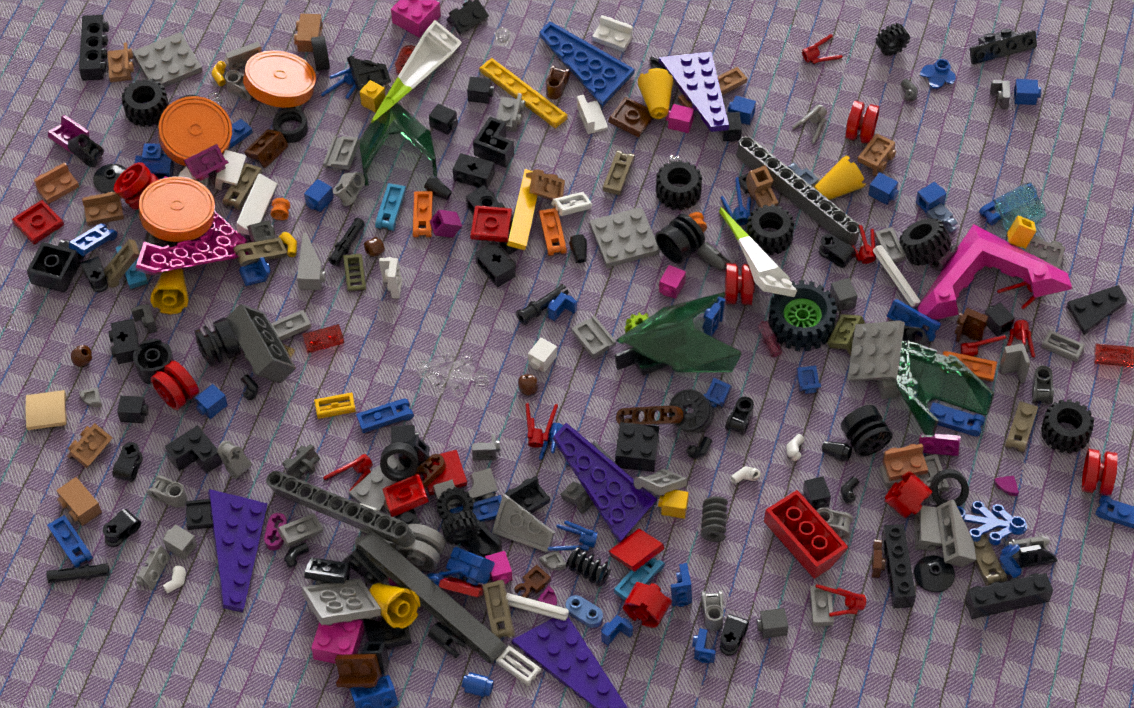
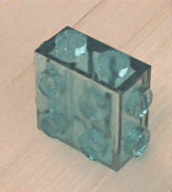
(1022, 202)

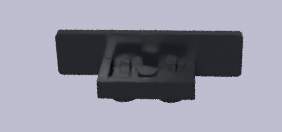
(1002, 44)
(643, 363)

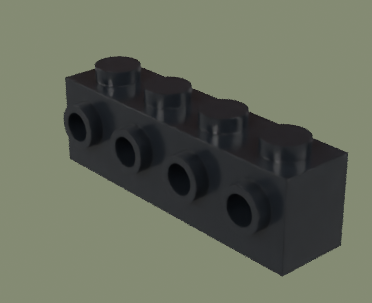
(1008, 595)

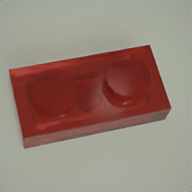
(323, 338)
(1114, 355)

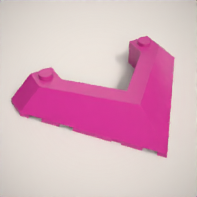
(211, 247)
(984, 249)

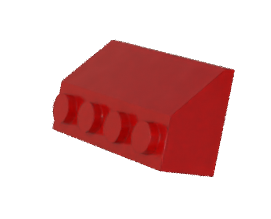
(805, 533)

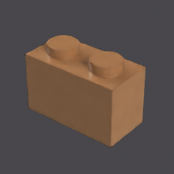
(308, 26)
(78, 501)

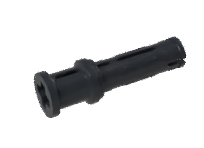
(536, 308)

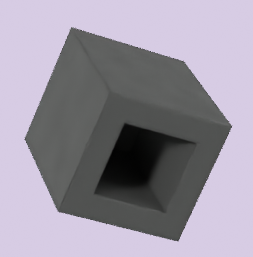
(843, 294)
(772, 623)

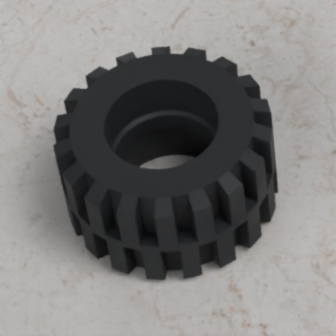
(141, 92)
(681, 173)
(774, 218)
(925, 241)
(1067, 413)

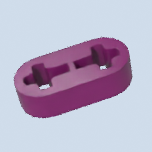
(271, 530)

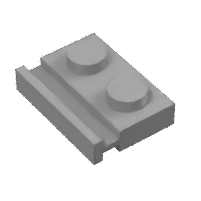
(341, 152)
(593, 336)

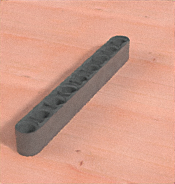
(799, 191)
(340, 508)
(431, 597)

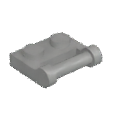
(661, 482)

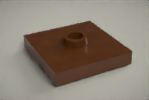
(631, 117)

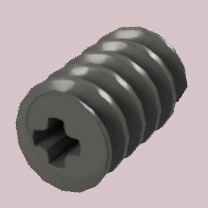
(714, 518)

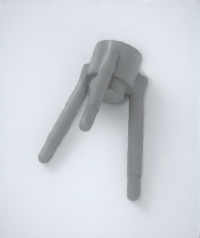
(816, 115)

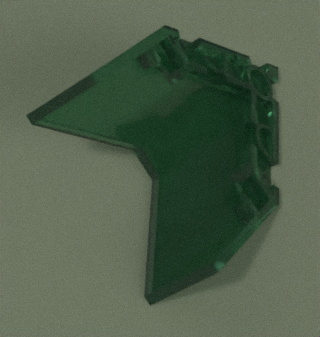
(395, 121)
(672, 339)
(931, 376)

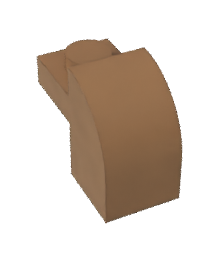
(759, 187)

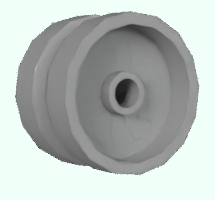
(426, 548)

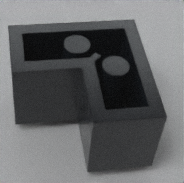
(492, 143)
(193, 447)

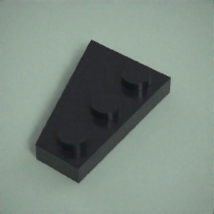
(1093, 308)

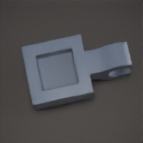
(805, 174)
(942, 213)

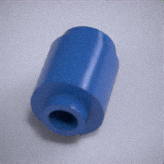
(477, 684)

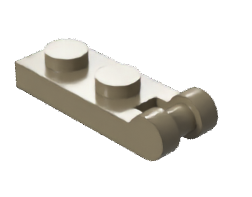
(618, 172)
(242, 189)
(268, 249)
(121, 263)
(1021, 426)
(987, 562)
(498, 609)

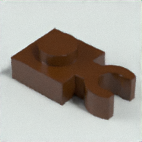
(878, 562)
(533, 580)

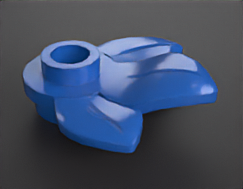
(938, 73)

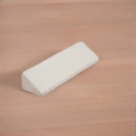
(256, 203)

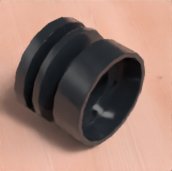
(680, 238)
(217, 342)
(702, 414)
(866, 430)

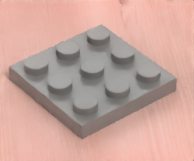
(168, 60)
(624, 237)
(876, 351)
(341, 602)

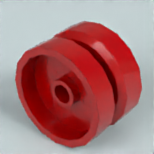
(862, 122)
(133, 183)
(737, 284)
(175, 385)
(1099, 472)

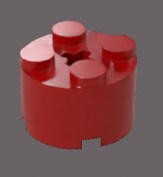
(907, 495)
(646, 604)

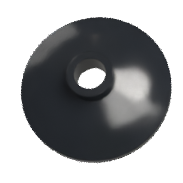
(106, 177)
(932, 580)

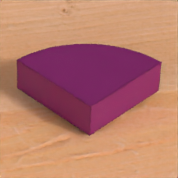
(1007, 485)
(548, 596)

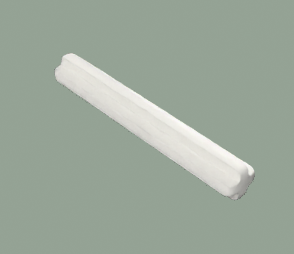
(896, 276)
(537, 607)

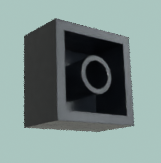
(53, 267)
(637, 446)

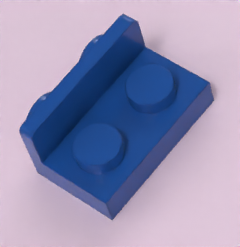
(682, 590)
(380, 696)

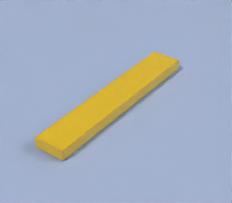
(533, 99)
(523, 215)

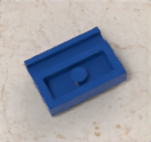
(713, 316)

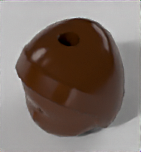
(374, 247)
(81, 355)
(527, 384)

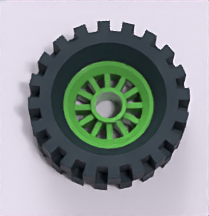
(812, 305)

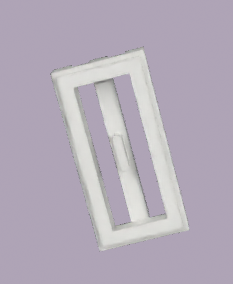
(574, 206)
(531, 675)

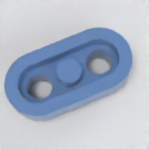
(583, 610)

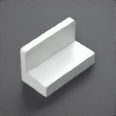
(591, 115)
(233, 169)

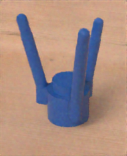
(348, 78)
(740, 214)
(554, 429)
(587, 537)
(436, 577)

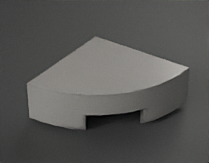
(91, 397)
(553, 561)

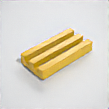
(335, 407)

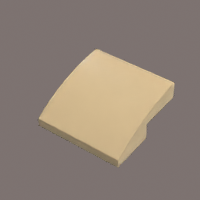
(46, 410)

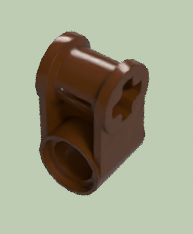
(556, 82)

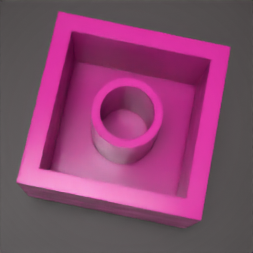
(415, 15)
(337, 639)

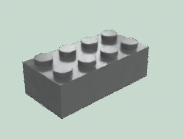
(260, 343)

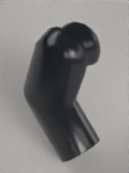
(847, 490)

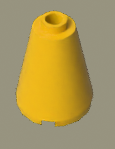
(656, 91)
(841, 180)
(170, 292)
(396, 604)

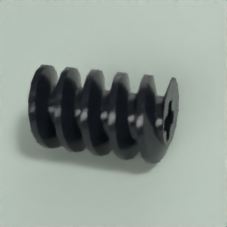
(588, 567)

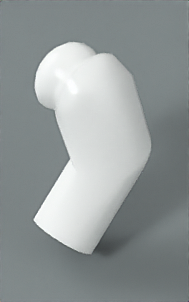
(793, 447)
(745, 473)
(177, 579)

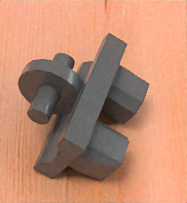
(303, 462)

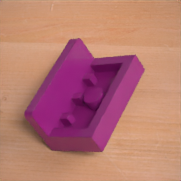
(65, 131)
(206, 162)
(940, 444)

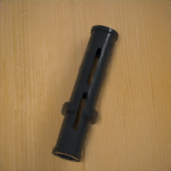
(342, 247)
(84, 572)

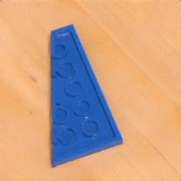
(592, 67)

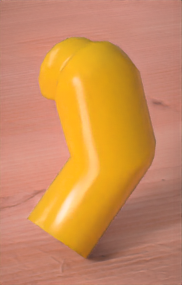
(217, 73)
(291, 242)

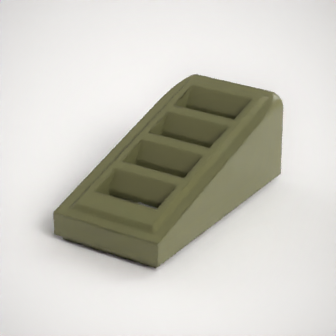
(353, 259)

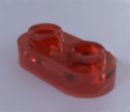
(403, 57)

